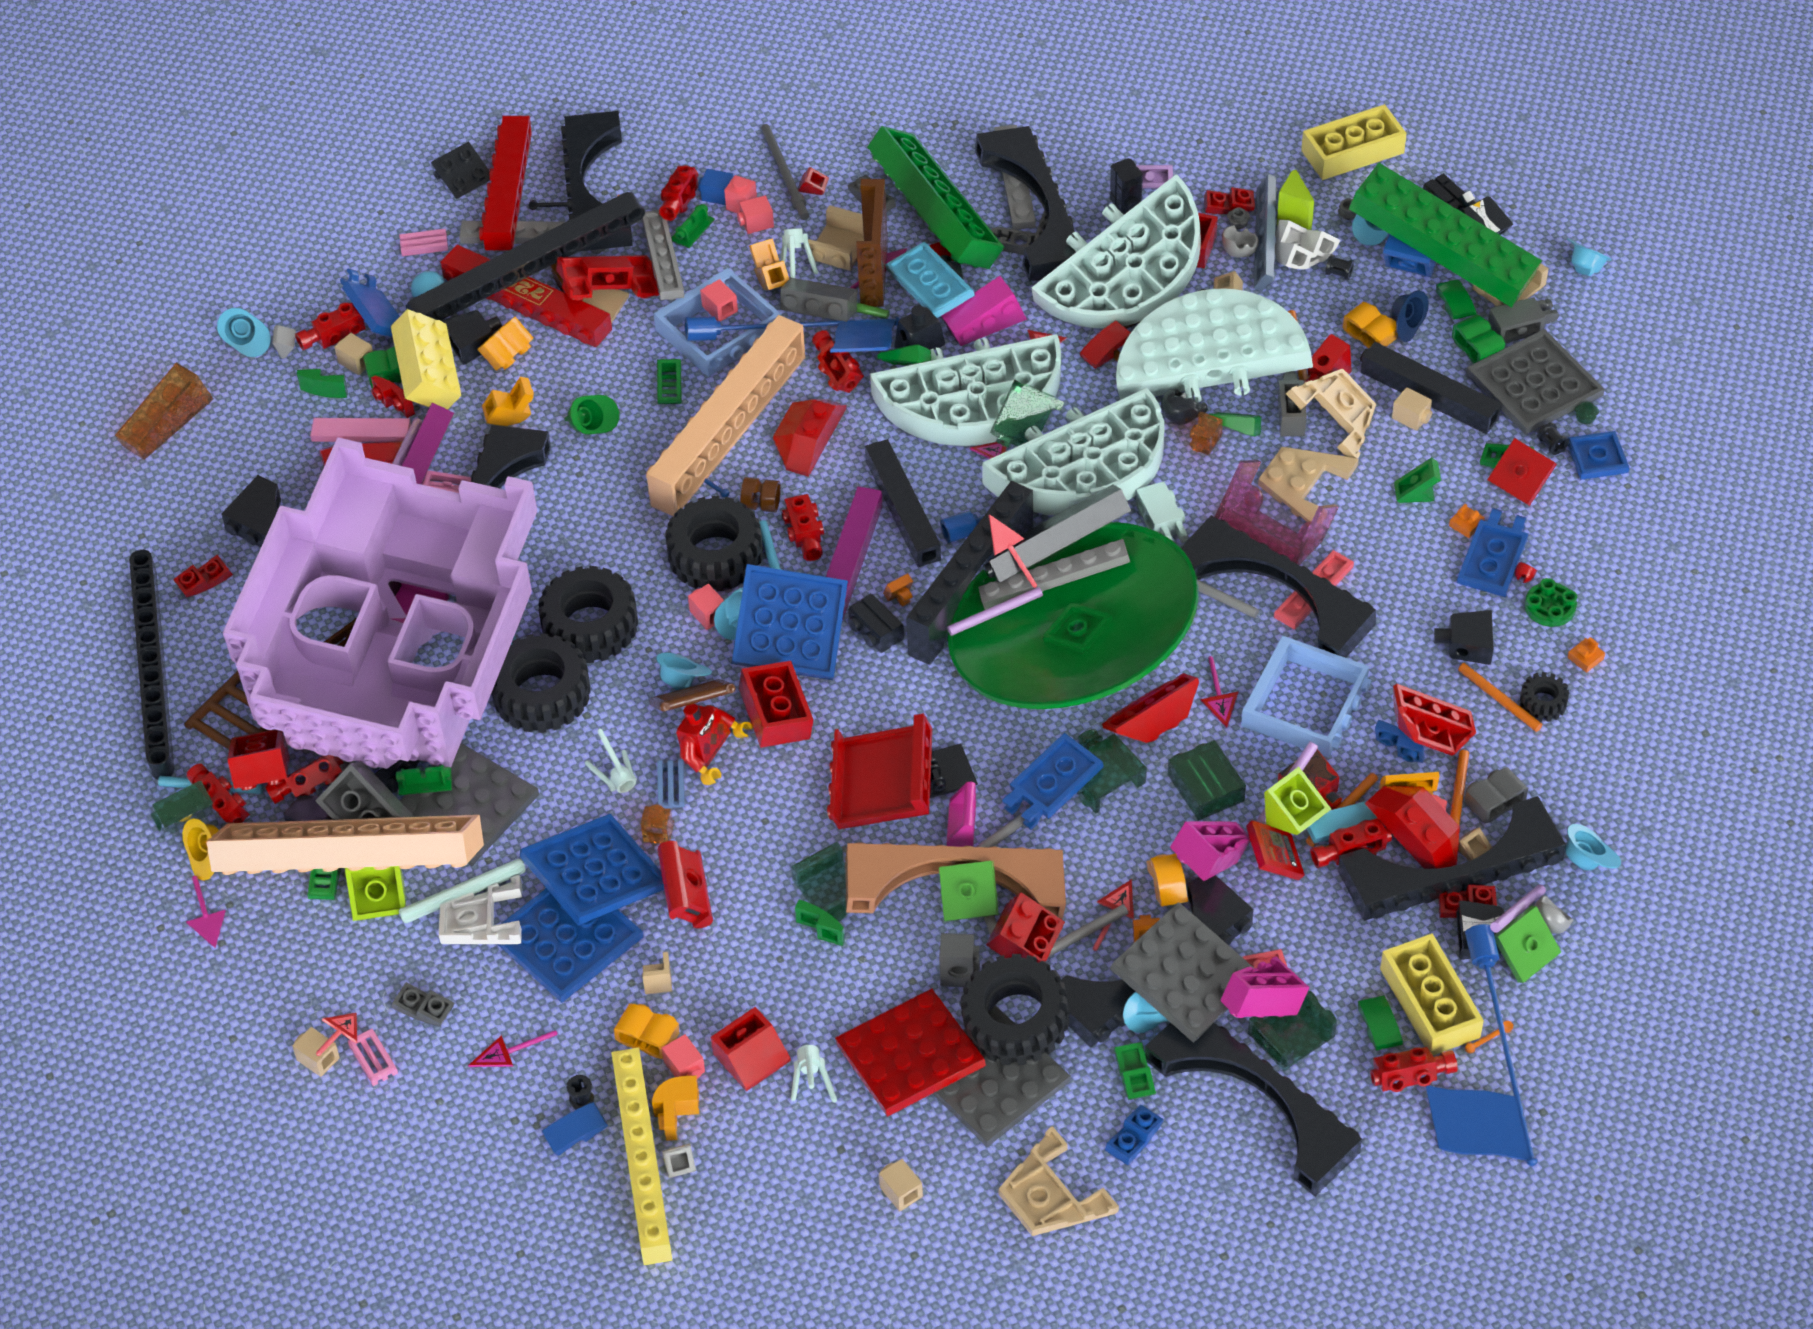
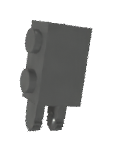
(1522, 319)
(1291, 418)

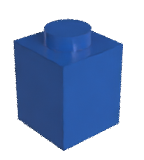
(713, 186)

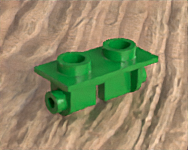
(693, 227)
(424, 781)

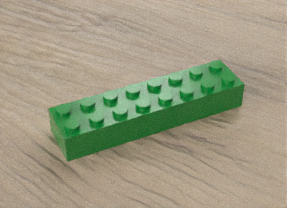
(935, 198)
(1445, 234)

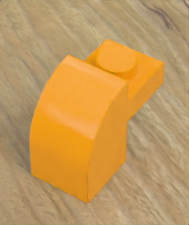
(768, 269)
(509, 408)
(1167, 879)
(675, 1098)

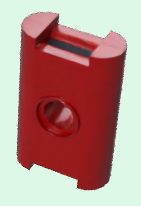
(685, 884)

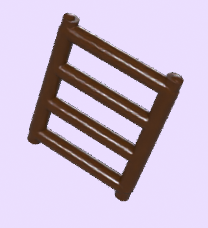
(692, 695)
(211, 704)

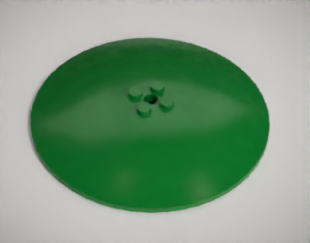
(1126, 616)

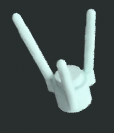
(792, 239)
(621, 777)
(809, 1062)

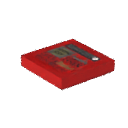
(1275, 850)

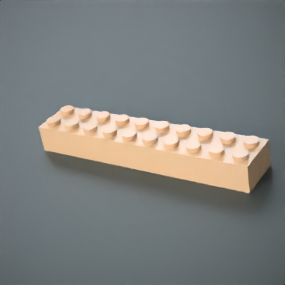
(725, 415)
(345, 844)

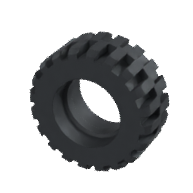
(713, 519)
(590, 589)
(548, 707)
(1010, 978)

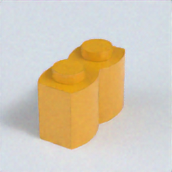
(1369, 325)
(505, 344)
(646, 1029)

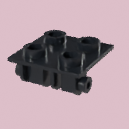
(461, 170)
(949, 770)

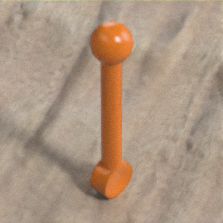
(1471, 1047)

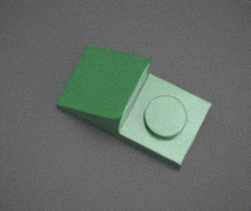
(1418, 483)

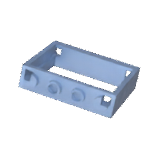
(691, 304)
(1317, 660)

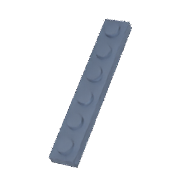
(1265, 232)

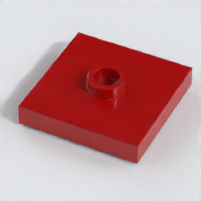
(1522, 471)

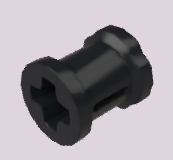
(1339, 267)
(1552, 438)
(576, 1091)

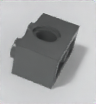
(957, 959)

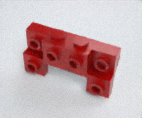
(592, 273)

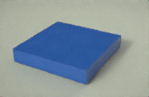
(1598, 455)

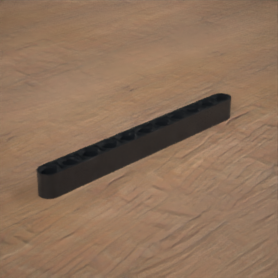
(529, 258)
(151, 664)

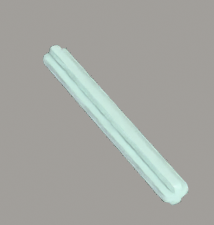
(473, 885)

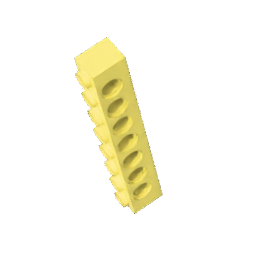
(641, 1157)

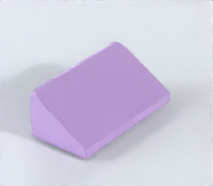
(1155, 175)

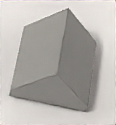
(283, 340)
(679, 1160)

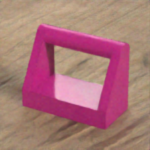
(962, 816)

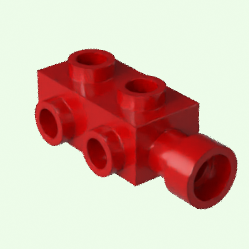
(678, 192)
(332, 327)
(839, 366)
(804, 526)
(314, 776)
(225, 803)
(1352, 839)
(1409, 1067)

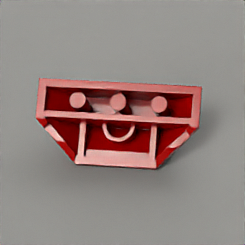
(806, 433)
(1156, 710)
(1432, 720)
(1418, 824)

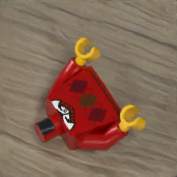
(703, 735)

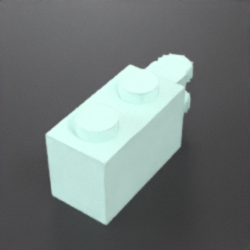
(1160, 511)

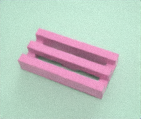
(423, 242)
(447, 479)
(381, 1073)

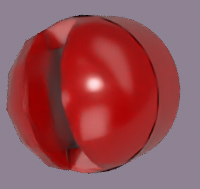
(1525, 571)

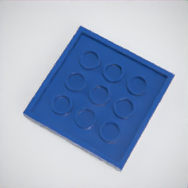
(791, 620)
(593, 869)
(564, 953)

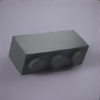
(818, 299)

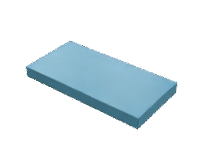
(929, 279)

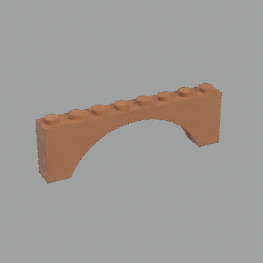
(881, 868)

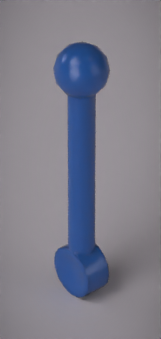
(723, 492)

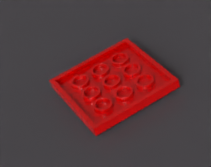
(910, 1052)

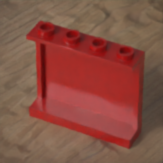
(881, 775)

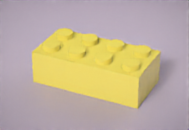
(1353, 142)
(425, 360)
(1431, 994)

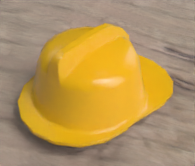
(195, 840)

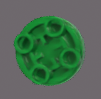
(1550, 603)

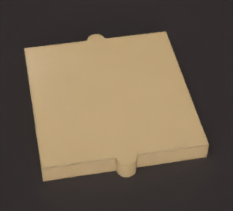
(608, 300)

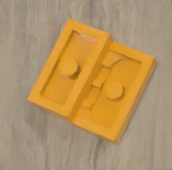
(1427, 780)

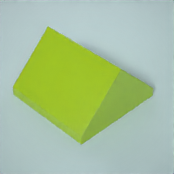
(1295, 202)
(1294, 803)
(375, 892)

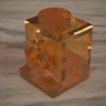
(1206, 433)
(660, 818)

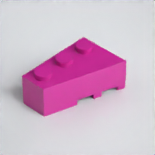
(985, 313)
(1210, 846)
(1264, 991)

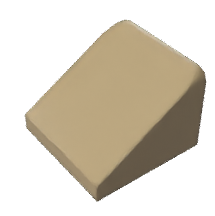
(1228, 281)
(1473, 844)

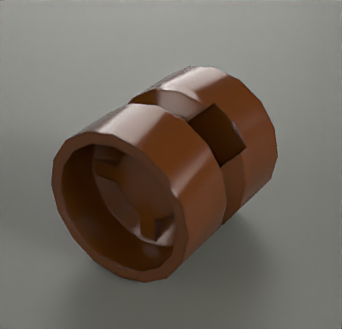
(769, 494)

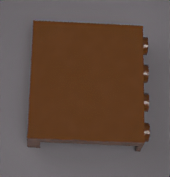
(874, 248)

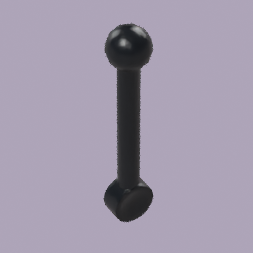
(533, 204)

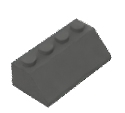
(360, 795)

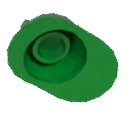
(593, 414)

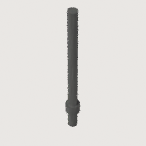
(797, 199)

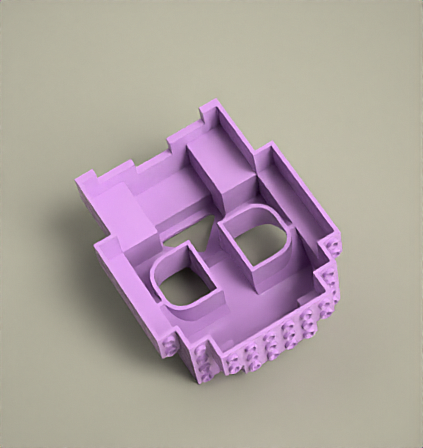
(355, 537)

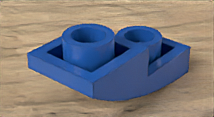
(1392, 736)
(573, 1127)
(1135, 1134)

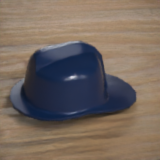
(1409, 313)

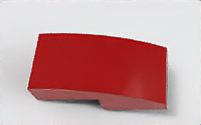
(1222, 203)
(1104, 344)
(391, 394)
(195, 581)
(1475, 893)

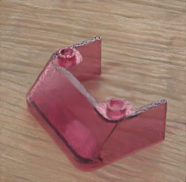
(1241, 511)

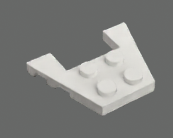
(471, 917)

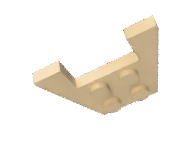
(1344, 401)
(1296, 471)
(1042, 1199)

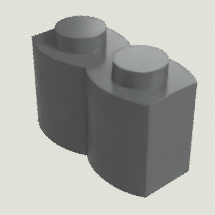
(1495, 794)

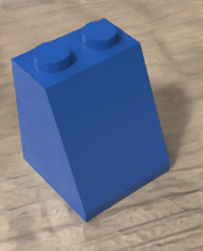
(1405, 258)

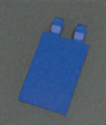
(370, 303)
(1494, 555)
(1052, 780)

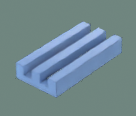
(670, 766)

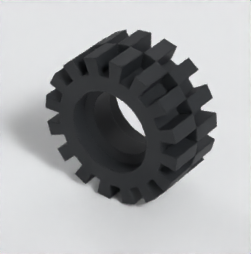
(1546, 685)

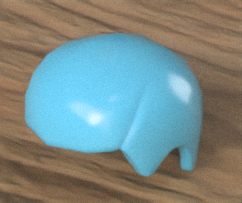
(425, 281)

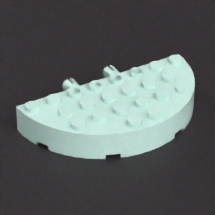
(1129, 265)
(1210, 342)
(962, 394)
(1085, 456)

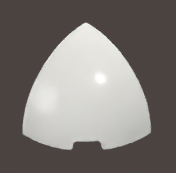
(1302, 247)

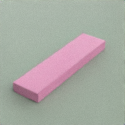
(360, 429)

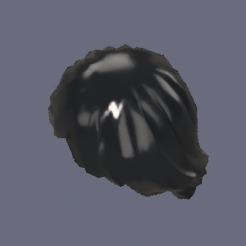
(1179, 409)

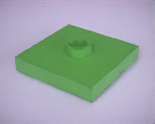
(968, 891)
(1527, 944)

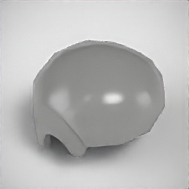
(1239, 243)
(1553, 916)

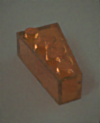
(164, 411)

